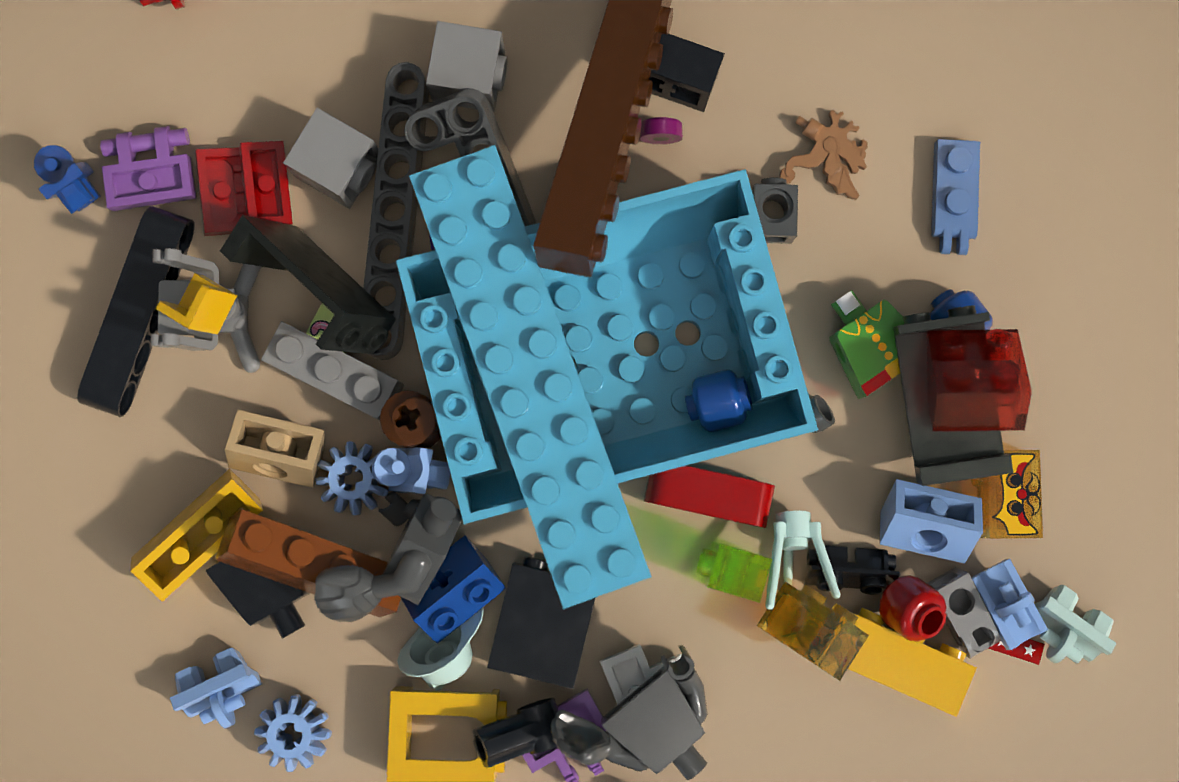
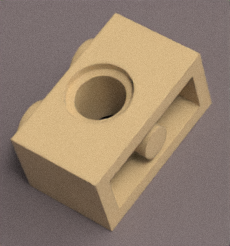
(275, 448)

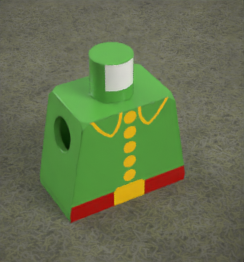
(866, 343)

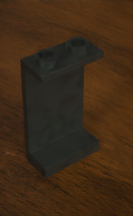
(358, 321)
(944, 454)

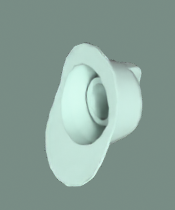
(443, 661)

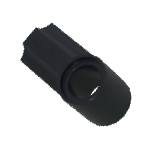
(518, 734)

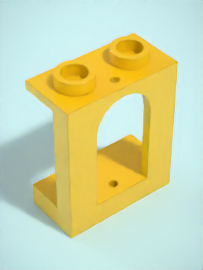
(409, 702)

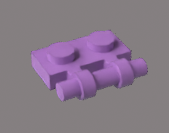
(147, 181)

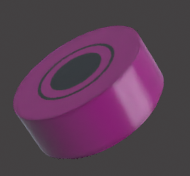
(661, 130)

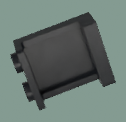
(535, 632)

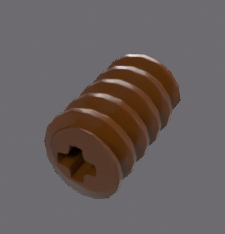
(396, 416)

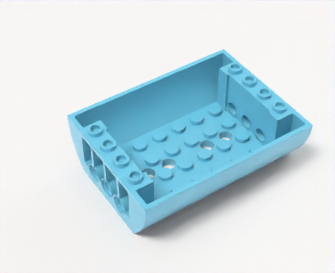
(667, 262)

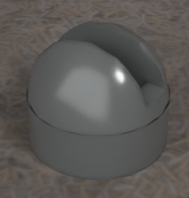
(822, 412)

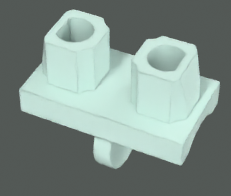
(1070, 634)

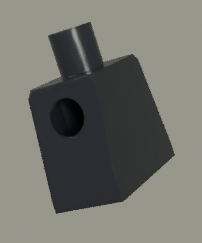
(259, 597)

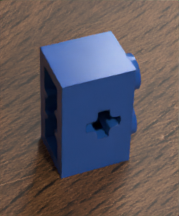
(457, 591)

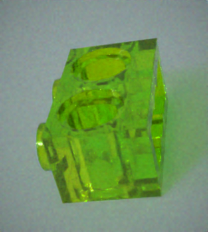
(734, 571)

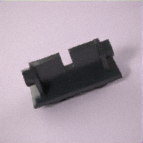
(870, 573)

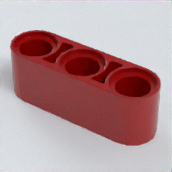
(712, 494)

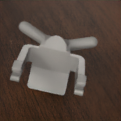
(236, 323)

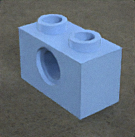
(931, 521)

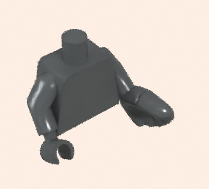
(353, 592)
(647, 727)

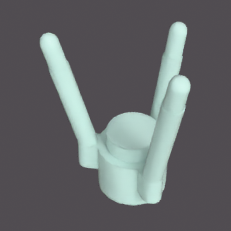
(792, 533)

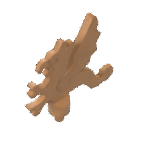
(830, 145)

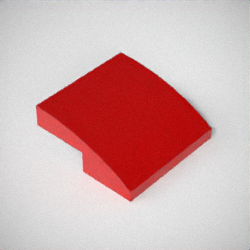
(242, 182)

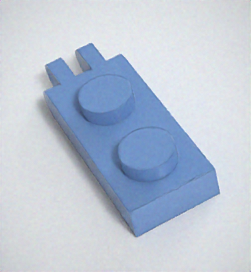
(955, 193)

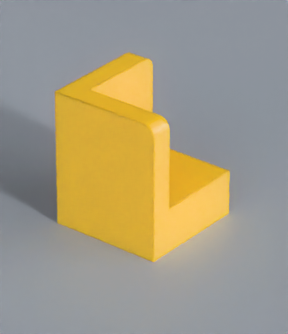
(201, 306)

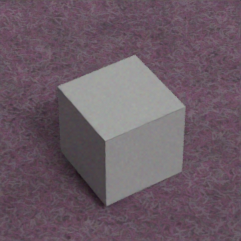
(466, 60)
(333, 158)

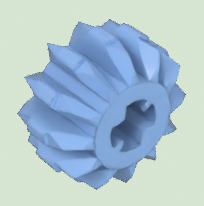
(343, 467)
(281, 742)

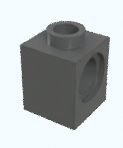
(776, 189)

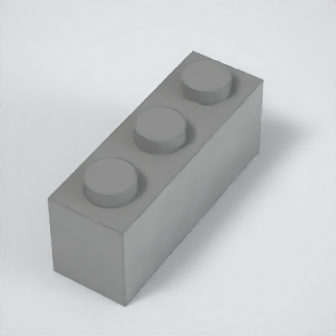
(330, 370)

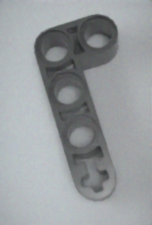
(467, 135)

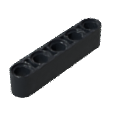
(132, 314)

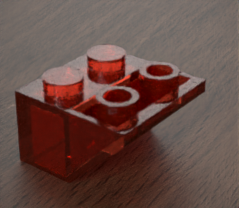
(977, 380)

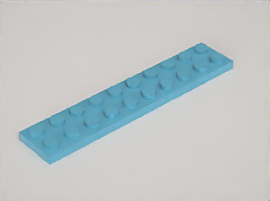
(530, 377)

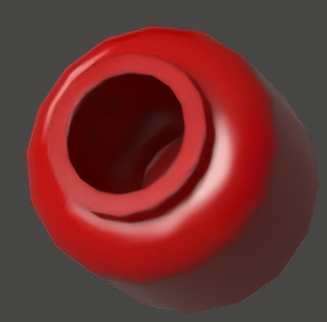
(913, 608)

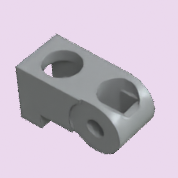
(966, 612)

